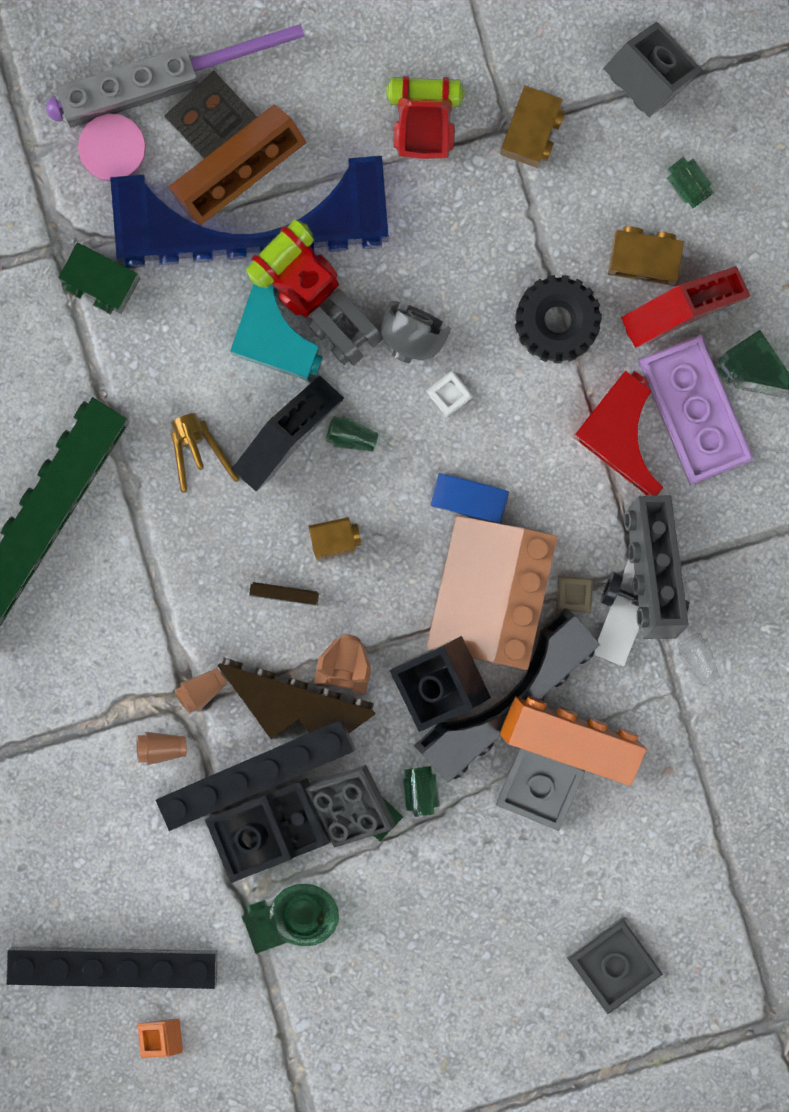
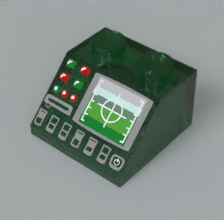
(755, 367)

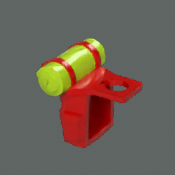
(424, 115)
(294, 270)

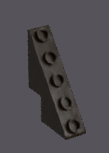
(282, 704)

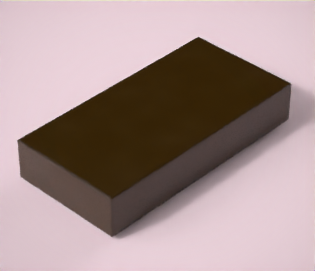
(284, 594)

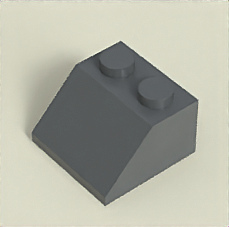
(652, 69)

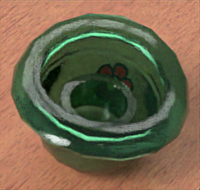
(304, 915)

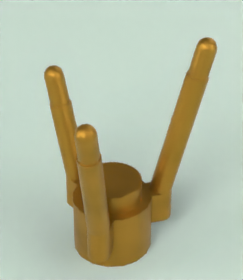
(188, 432)

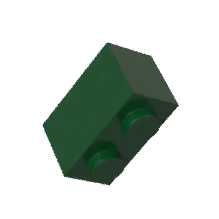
(98, 279)

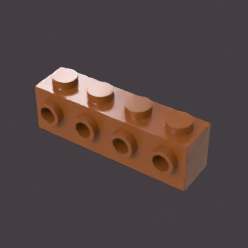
(237, 164)

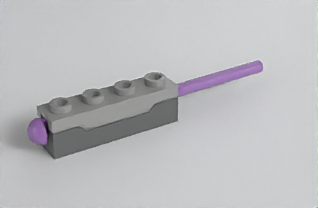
(148, 79)

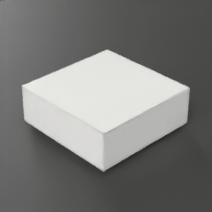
(449, 394)

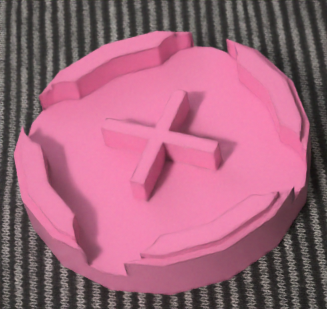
(111, 147)

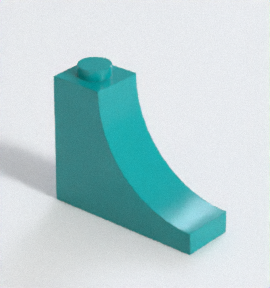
(270, 341)

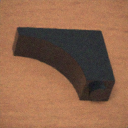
(286, 432)

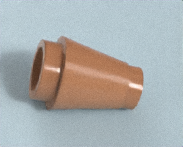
(200, 690)
(159, 747)

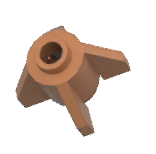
(344, 665)

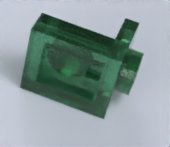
(260, 928)

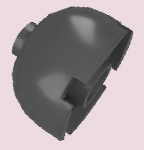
(412, 333)

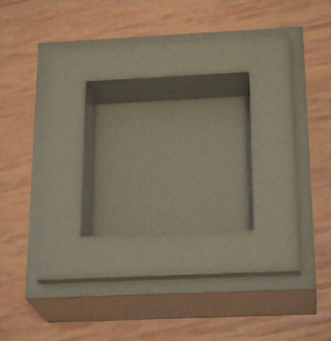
(574, 594)

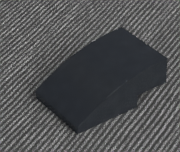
(267, 831)

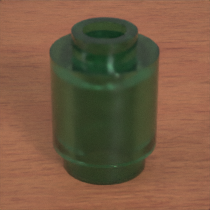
(689, 182)
(420, 791)

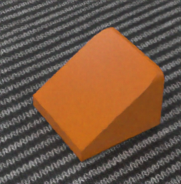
(160, 1038)

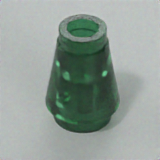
(350, 435)

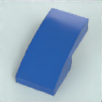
(469, 498)

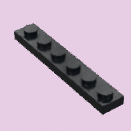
(255, 774)

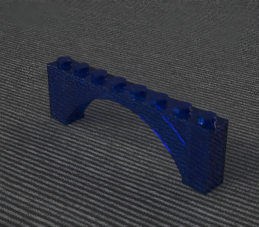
(153, 232)

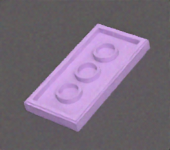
(695, 410)

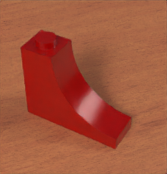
(684, 305)
(613, 432)

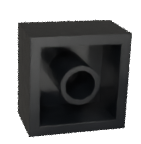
(440, 684)

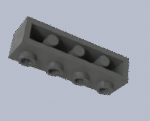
(656, 567)

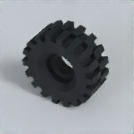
(558, 293)

